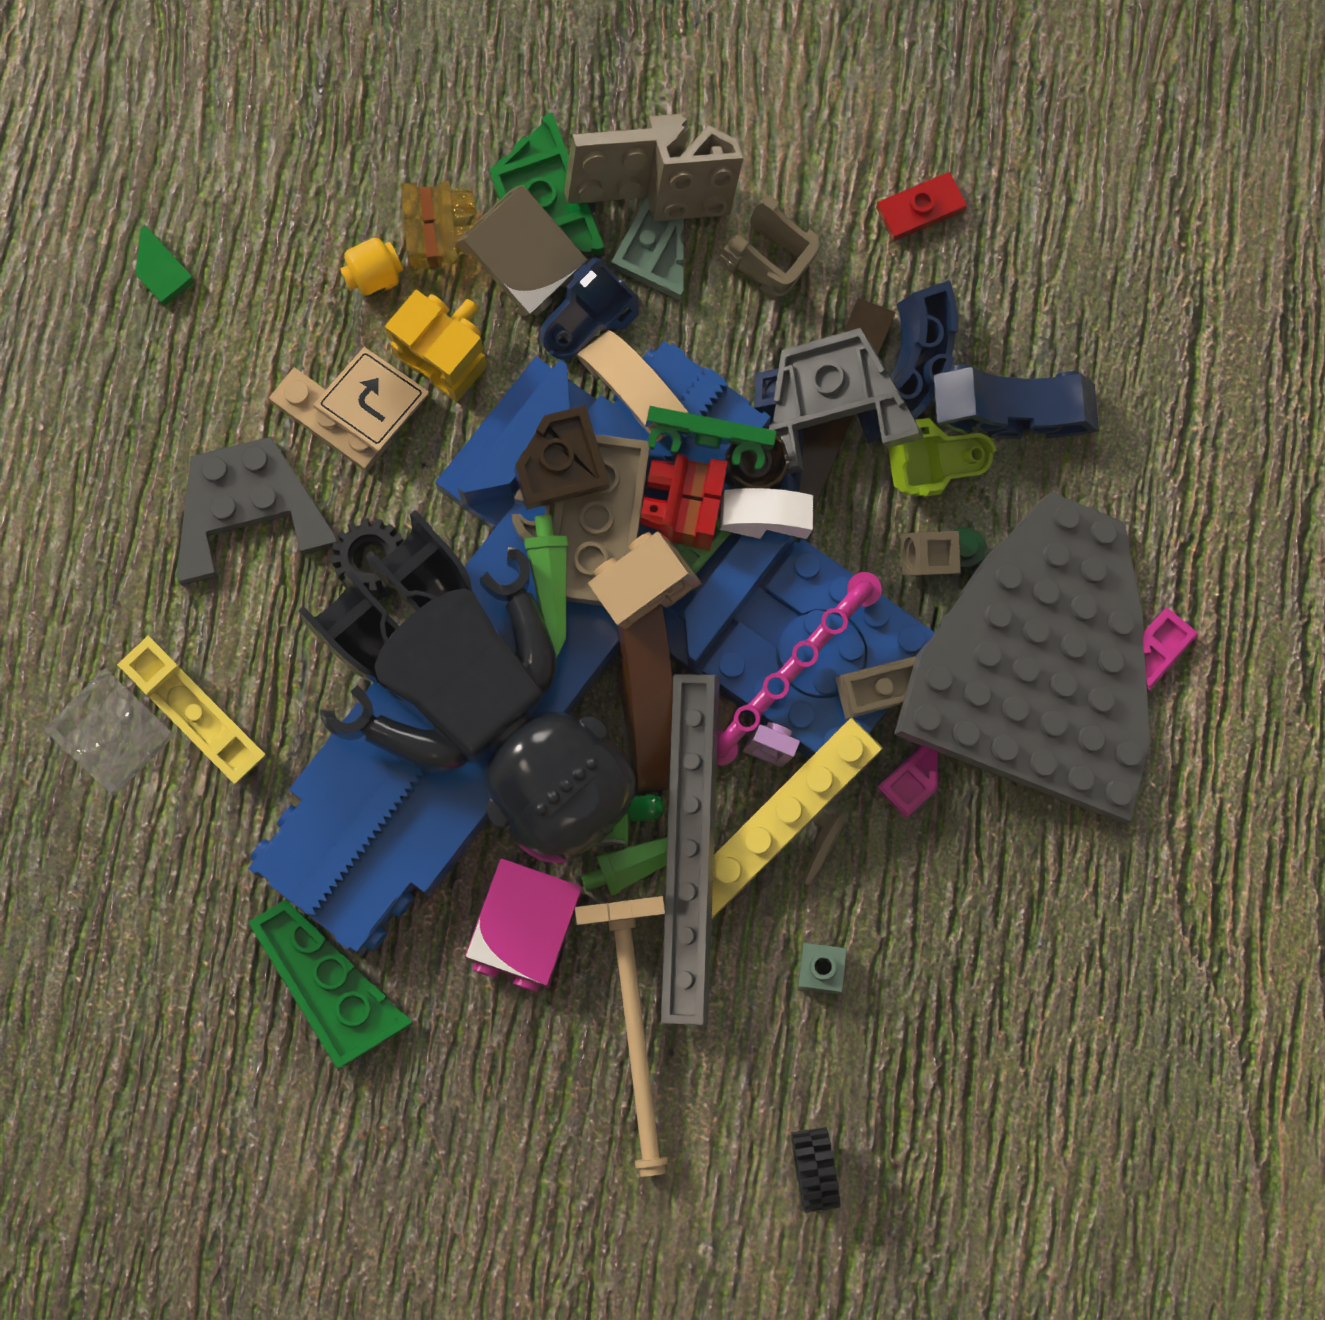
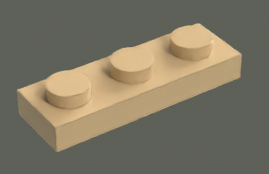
(296, 399)

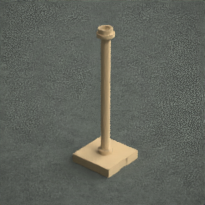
(621, 919)

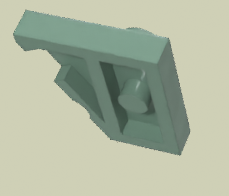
(653, 253)

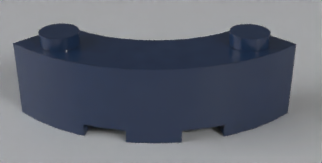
(926, 349)
(1013, 405)

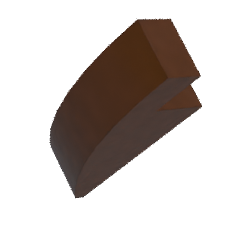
(647, 699)

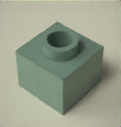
(812, 981)

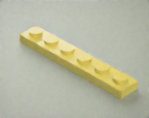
(790, 810)

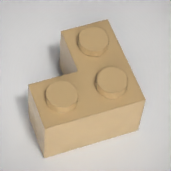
(643, 579)

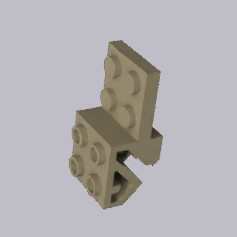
(657, 166)

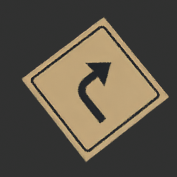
(371, 399)

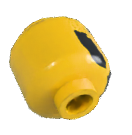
(371, 267)

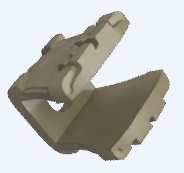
(776, 226)

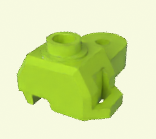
(931, 462)

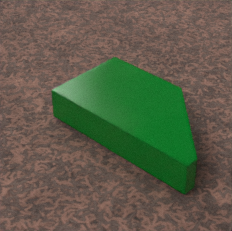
(160, 269)

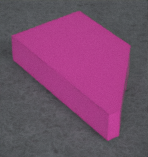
(1164, 643)
(912, 782)

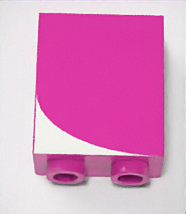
(523, 925)

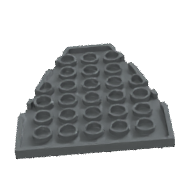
(1043, 664)

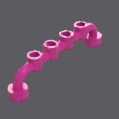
(862, 590)

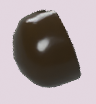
(770, 474)

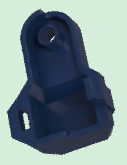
(591, 304)

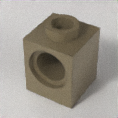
(930, 553)

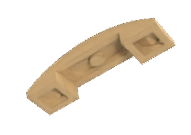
(628, 376)

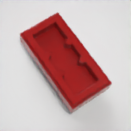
(921, 206)

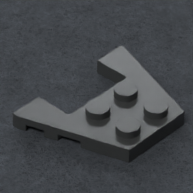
(835, 381)
(238, 490)

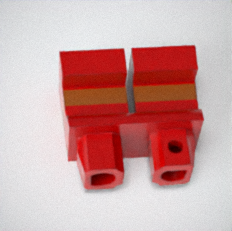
(692, 500)

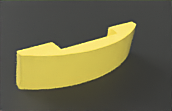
(191, 710)

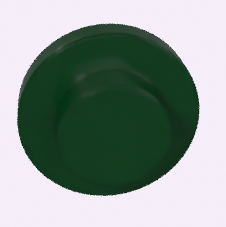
(971, 547)

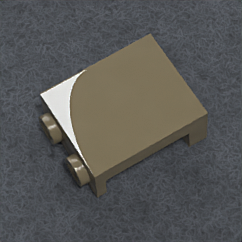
(523, 250)

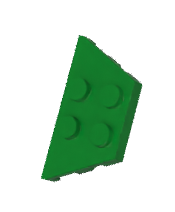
(542, 166)

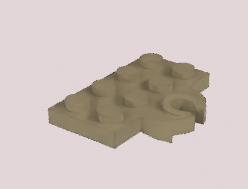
(601, 522)

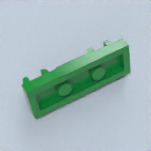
(709, 433)

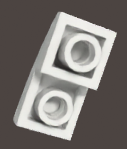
(760, 509)

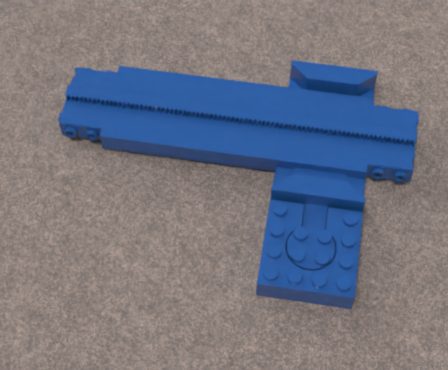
(384, 827)

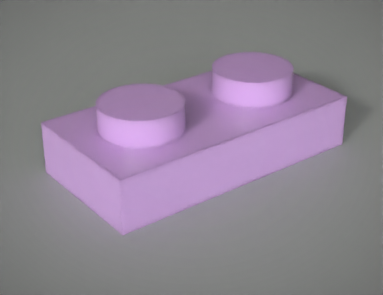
(772, 744)

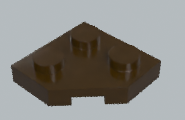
(561, 460)

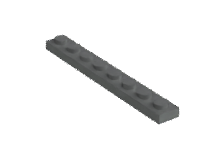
(690, 850)

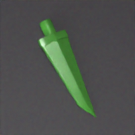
(548, 570)
(627, 866)

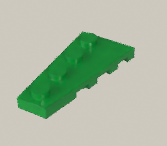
(332, 994)

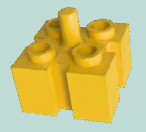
(438, 345)

